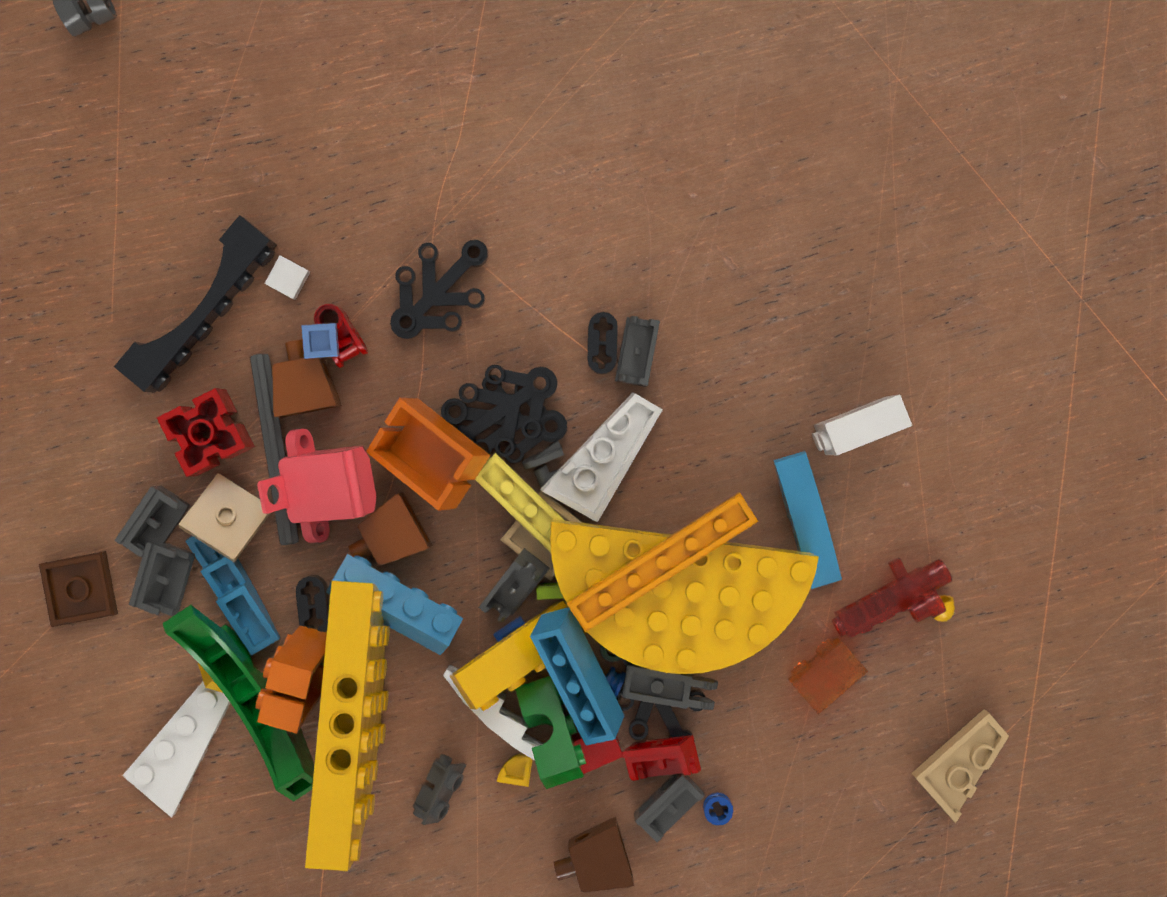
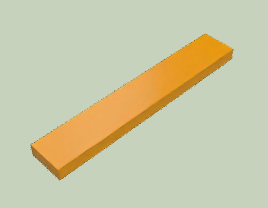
(662, 562)

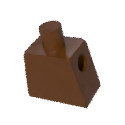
(597, 859)

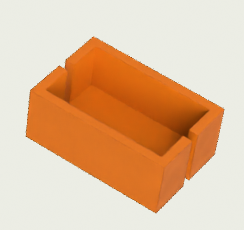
(428, 453)
(293, 680)

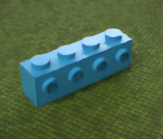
(405, 608)
(577, 676)

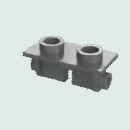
(433, 803)

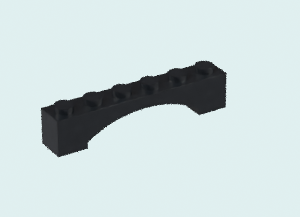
(243, 253)

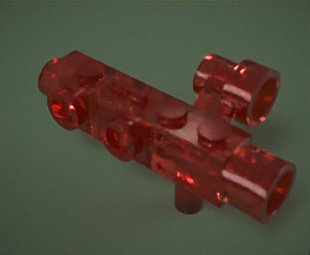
(909, 591)

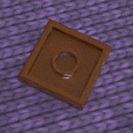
(78, 589)

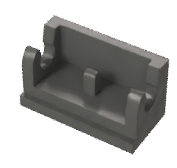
(637, 351)
(152, 519)
(162, 578)
(515, 585)
(667, 805)

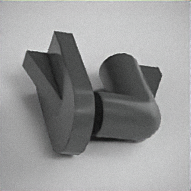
(541, 472)

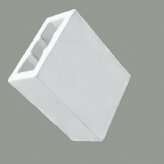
(861, 425)

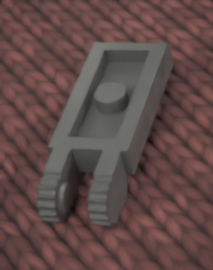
(666, 688)

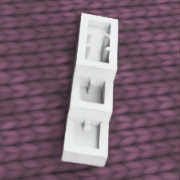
(502, 721)

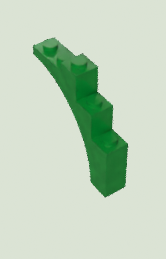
(231, 668)

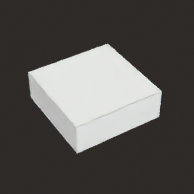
(287, 277)

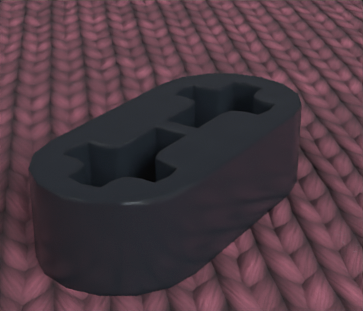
(610, 343)
(305, 604)

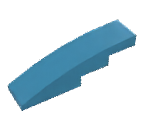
(807, 515)
(236, 597)

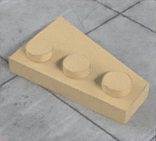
(959, 763)

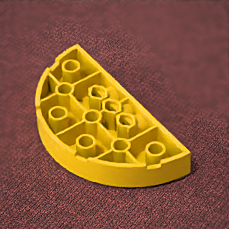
(700, 617)
(348, 725)

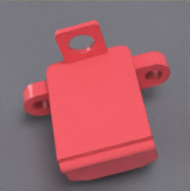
(320, 485)

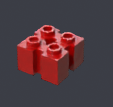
(188, 425)

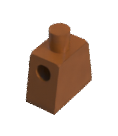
(302, 384)
(391, 533)

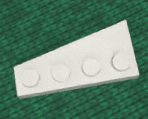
(602, 461)
(173, 756)

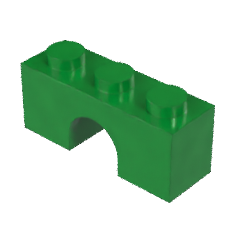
(558, 758)

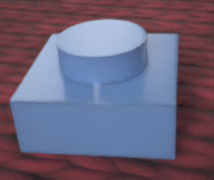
(320, 340)

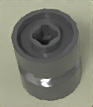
(77, 17)

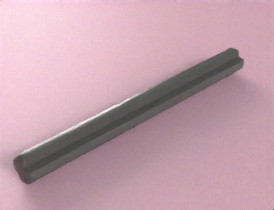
(272, 439)

